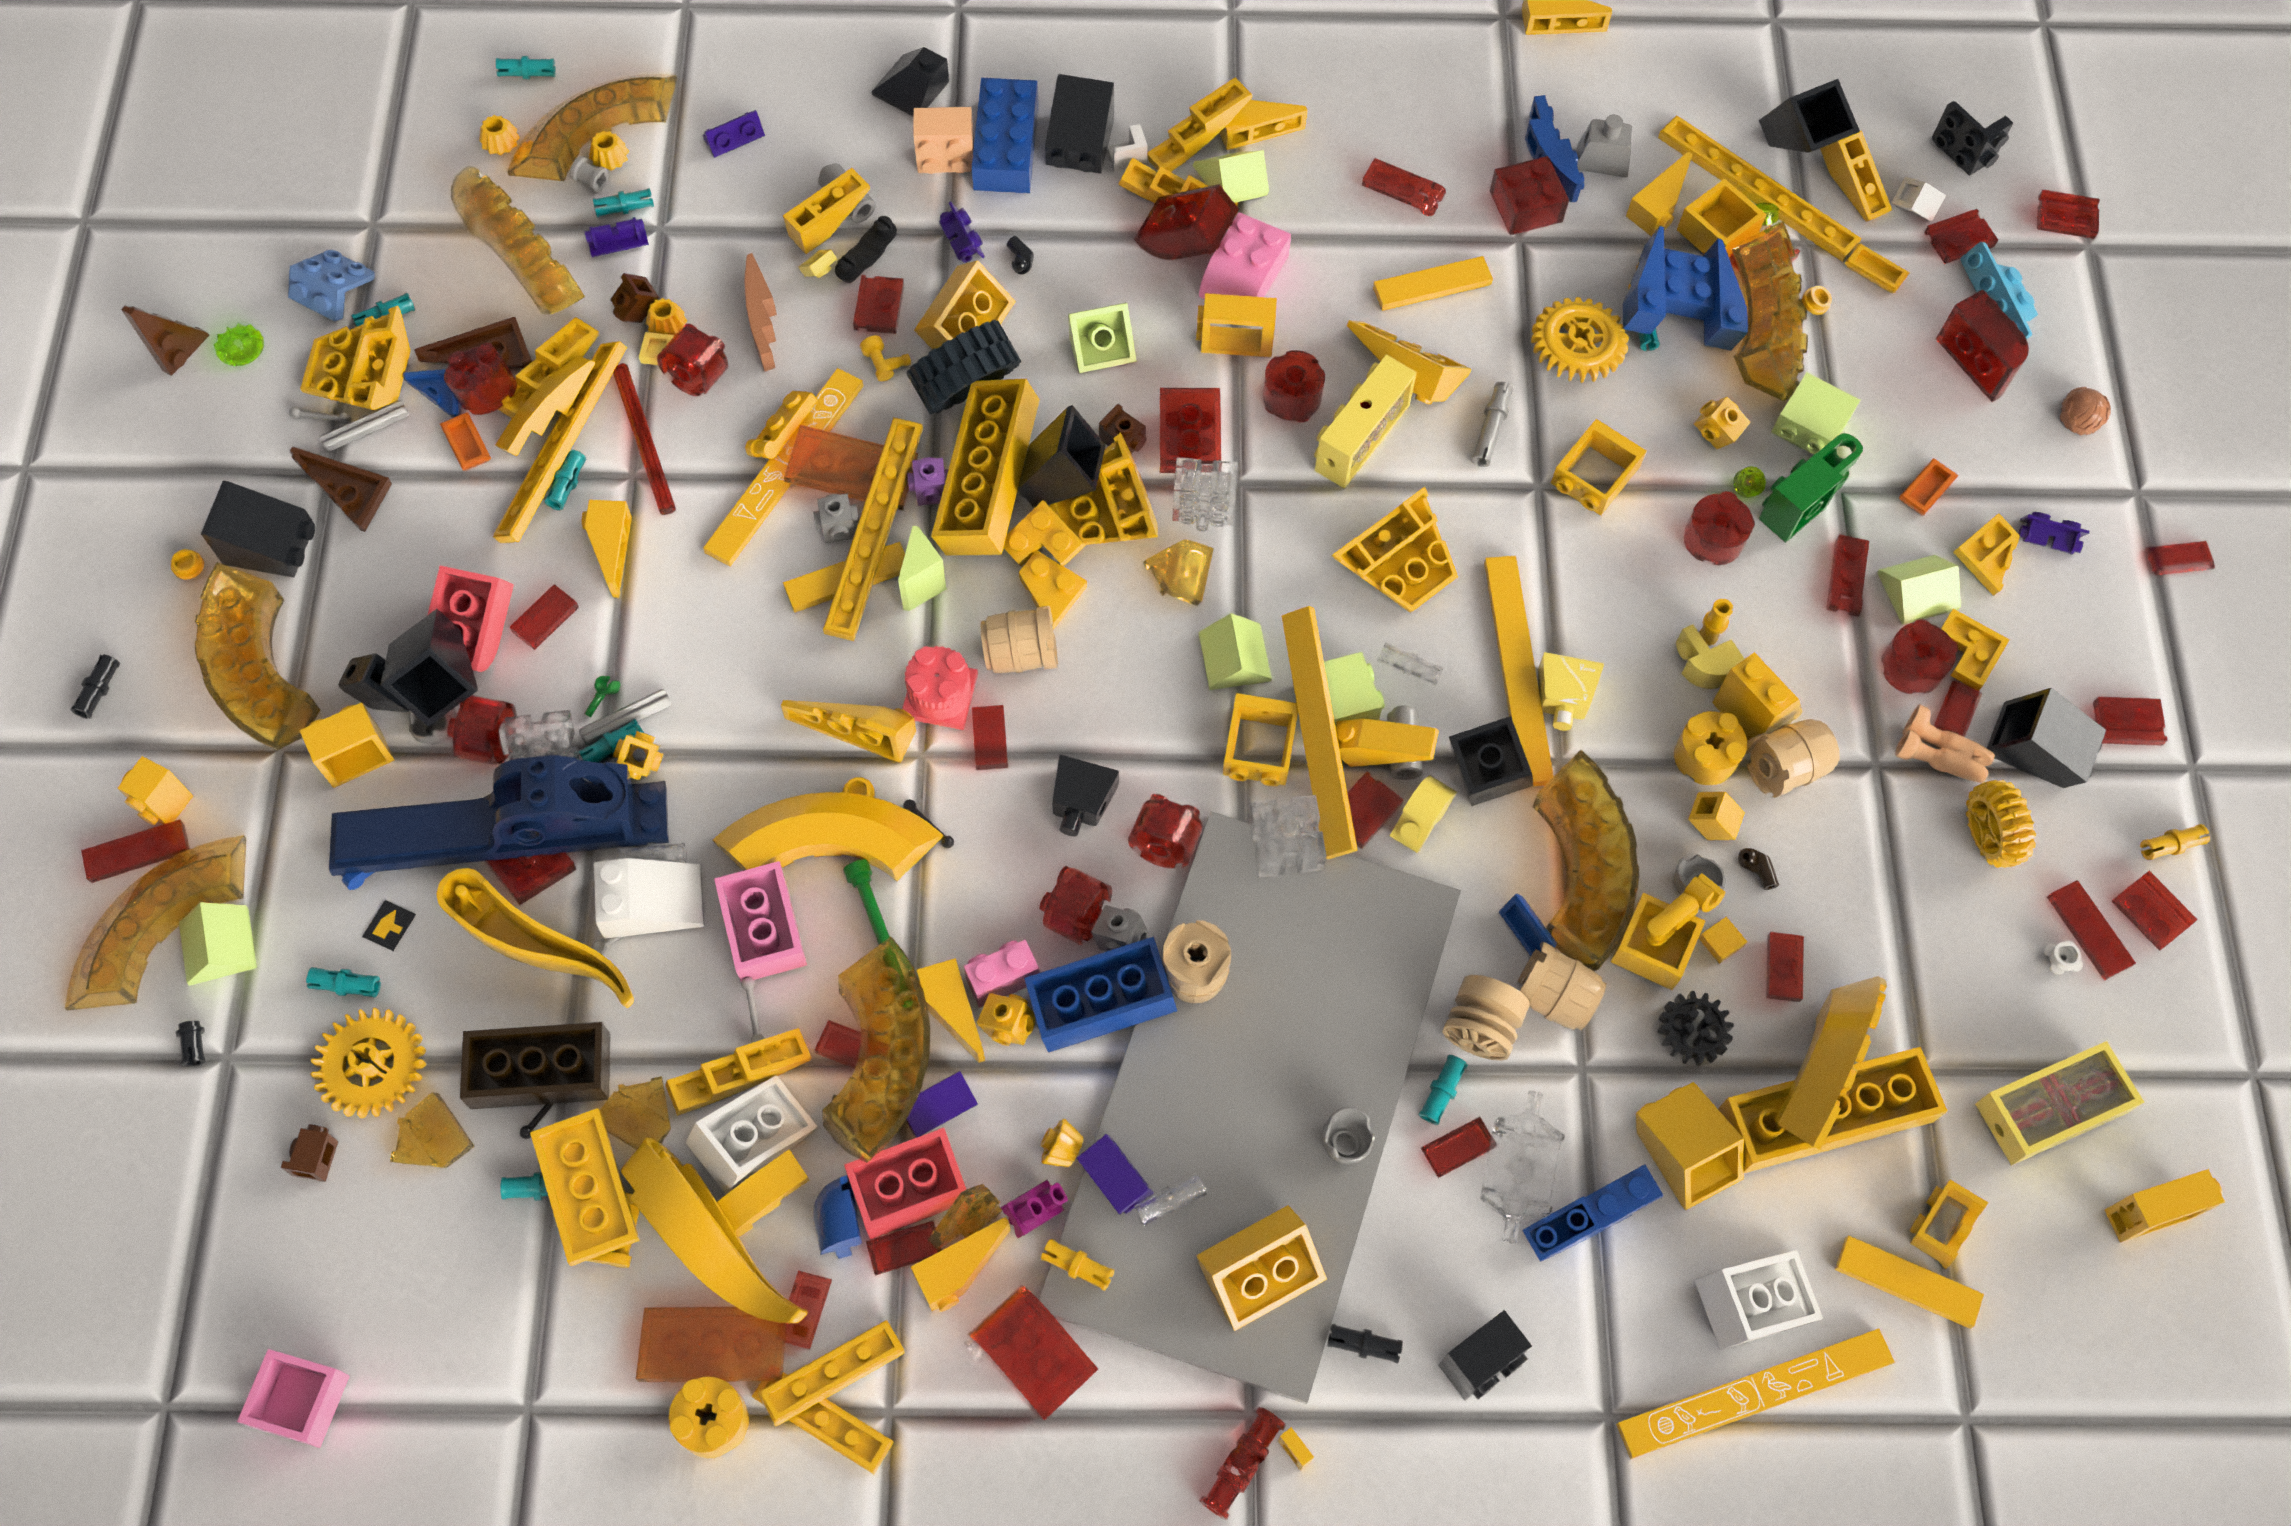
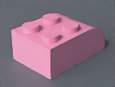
(1246, 259)
(760, 922)

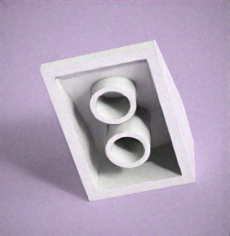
(647, 896)
(749, 1133)
(1758, 1299)

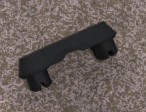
(867, 250)

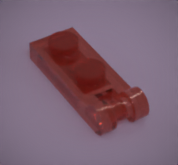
(1404, 186)
(1848, 575)

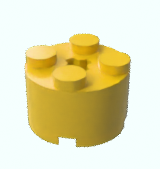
(1710, 747)
(699, 1398)

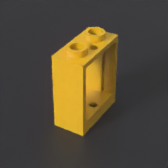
(1236, 311)
(1611, 445)
(1263, 711)
(2165, 1205)

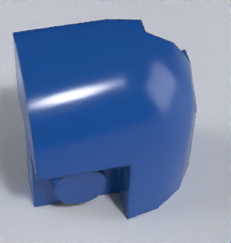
(836, 1218)

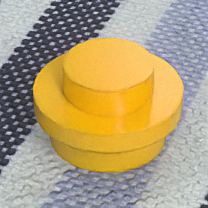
(1817, 300)
(187, 564)
(859, 786)

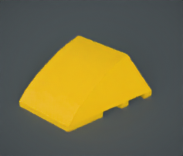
(360, 363)
(1118, 506)
(1402, 554)

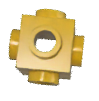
(1721, 422)
(625, 750)
(1007, 1019)

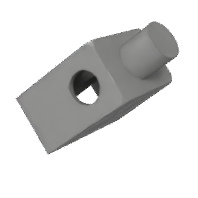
(1606, 147)

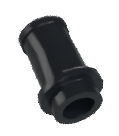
(191, 1042)

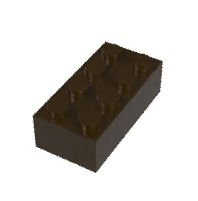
(535, 1065)

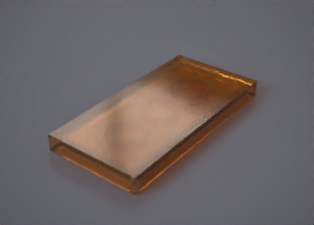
(836, 463)
(709, 1342)

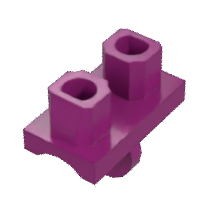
(1035, 1207)

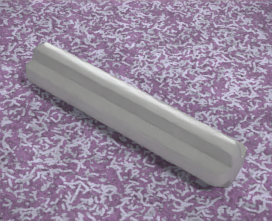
(363, 426)
(637, 710)

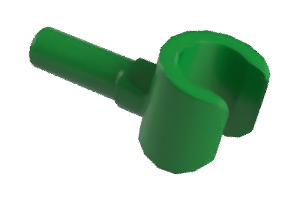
(602, 690)

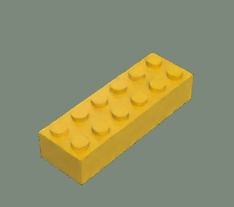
(986, 467)
(1884, 1099)

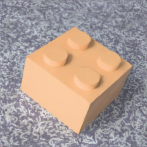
(943, 139)

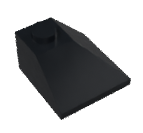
(914, 80)

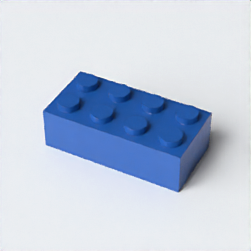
(1005, 135)
(1100, 994)

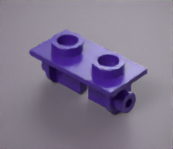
(734, 133)
(957, 223)
(622, 237)
(2065, 534)

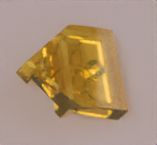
(1182, 570)
(637, 1113)
(430, 1135)
(966, 1215)

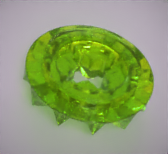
(231, 354)

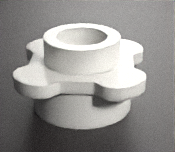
(2069, 951)

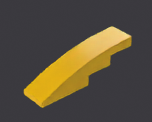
(1204, 123)
(1152, 184)
(552, 355)
(553, 395)
(738, 1072)
(762, 1192)

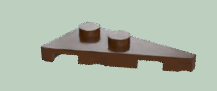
(503, 335)
(166, 339)
(349, 487)

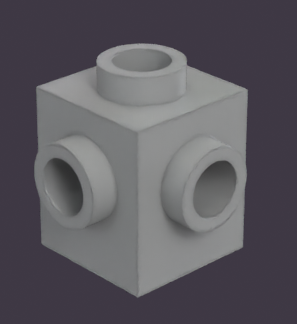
(836, 517)
(1118, 928)

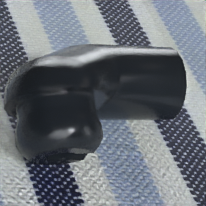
(1024, 255)

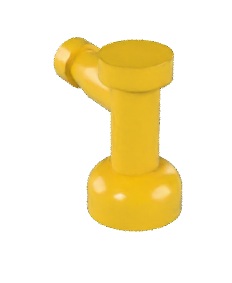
(872, 347)

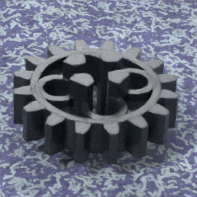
(1703, 1044)

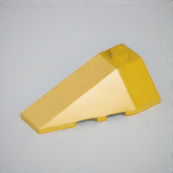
(1436, 374)
(865, 726)

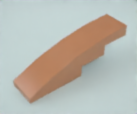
(759, 309)

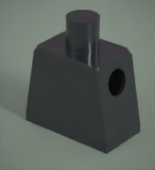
(363, 682)
(1082, 793)

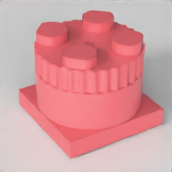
(939, 687)

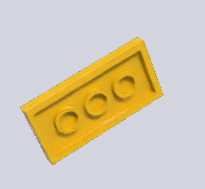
(584, 1187)

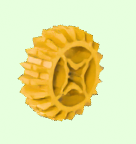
(2000, 823)

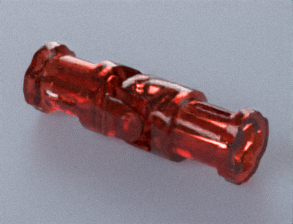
(1246, 1457)

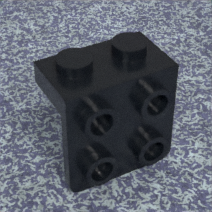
(1967, 140)

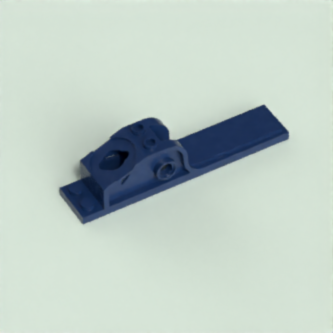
(527, 794)

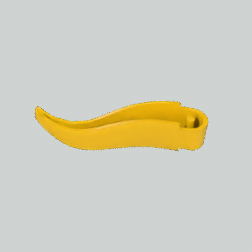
(505, 929)
(700, 1234)

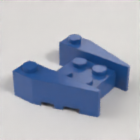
(1687, 287)

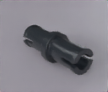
(95, 686)
(1365, 1343)

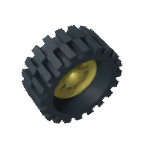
(948, 371)

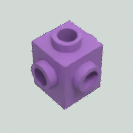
(928, 480)

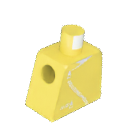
(1567, 687)

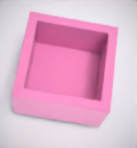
(293, 1398)

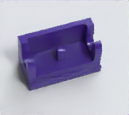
(940, 1104)
(1114, 1175)

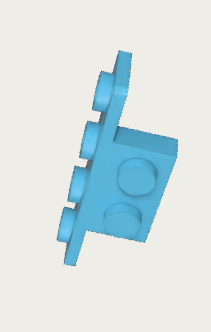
(2001, 285)

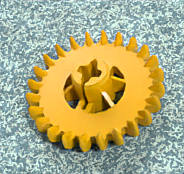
(1576, 349)
(354, 1040)

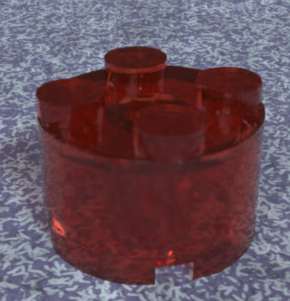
(693, 360)
(479, 379)
(1293, 386)
(1718, 528)
(1918, 657)
(477, 729)
(1166, 832)
(1074, 904)

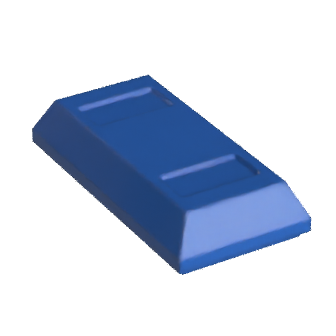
(1526, 924)

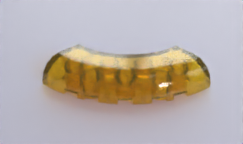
(510, 235)
(1597, 858)

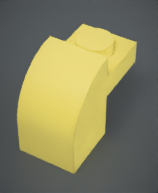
(1706, 666)
(1422, 813)

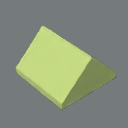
(1238, 173)
(1101, 337)
(921, 571)
(1922, 588)
(1234, 653)
(216, 942)

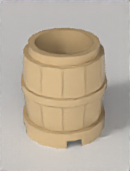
(1019, 641)
(1792, 756)
(1201, 979)
(1561, 988)

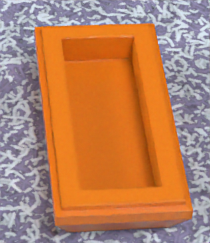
(465, 441)
(1928, 487)

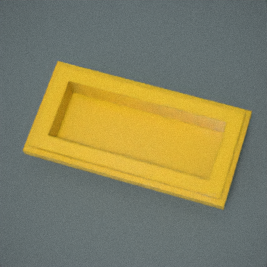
(1876, 268)

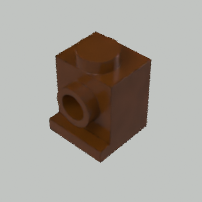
(633, 298)
(1118, 422)
(311, 1154)

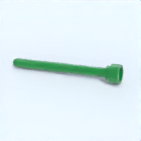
(859, 875)

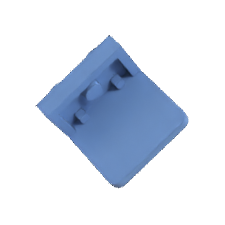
(324, 279)

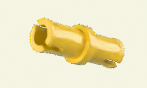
(1716, 621)
(2174, 842)
(1077, 1264)

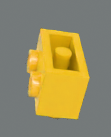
(154, 792)

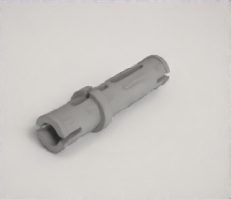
(1495, 413)

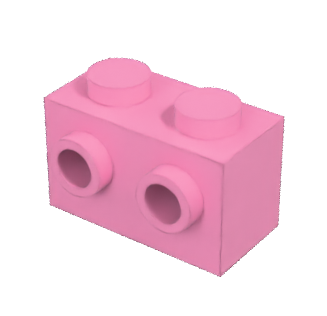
(1000, 971)

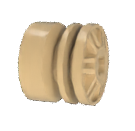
(1486, 1017)

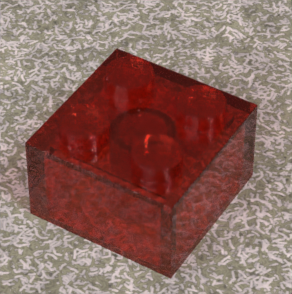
(1529, 195)

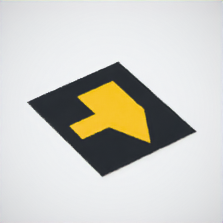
(389, 925)

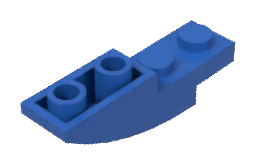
(1545, 141)
(1592, 1213)

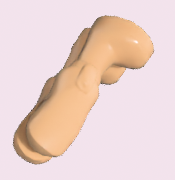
(1954, 752)

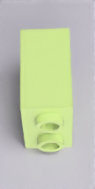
(1815, 414)
(1353, 688)

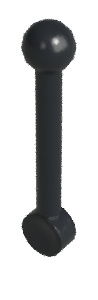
(947, 841)
(525, 1130)

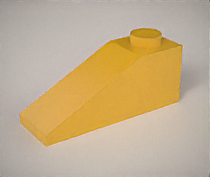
(1564, 16)
(1263, 121)
(1857, 175)
(1657, 201)
(825, 210)
(608, 531)
(1383, 742)
(949, 1004)
(954, 1269)

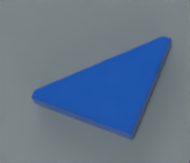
(433, 387)

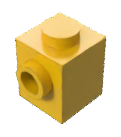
(1716, 816)

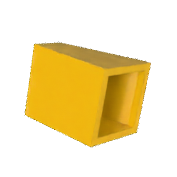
(1757, 697)
(1691, 1144)

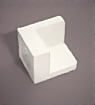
(1134, 148)
(1918, 198)

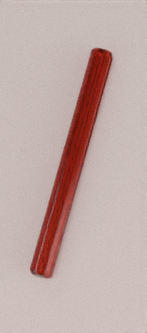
(644, 439)

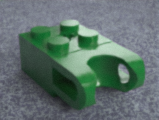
(1809, 488)

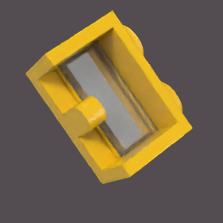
(1947, 1222)

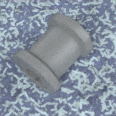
(590, 174)

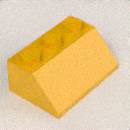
(964, 302)
(1262, 1267)

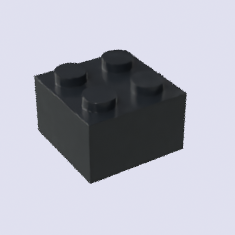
(1491, 761)
(1484, 1355)

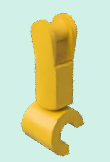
(1699, 894)

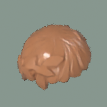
(2085, 410)

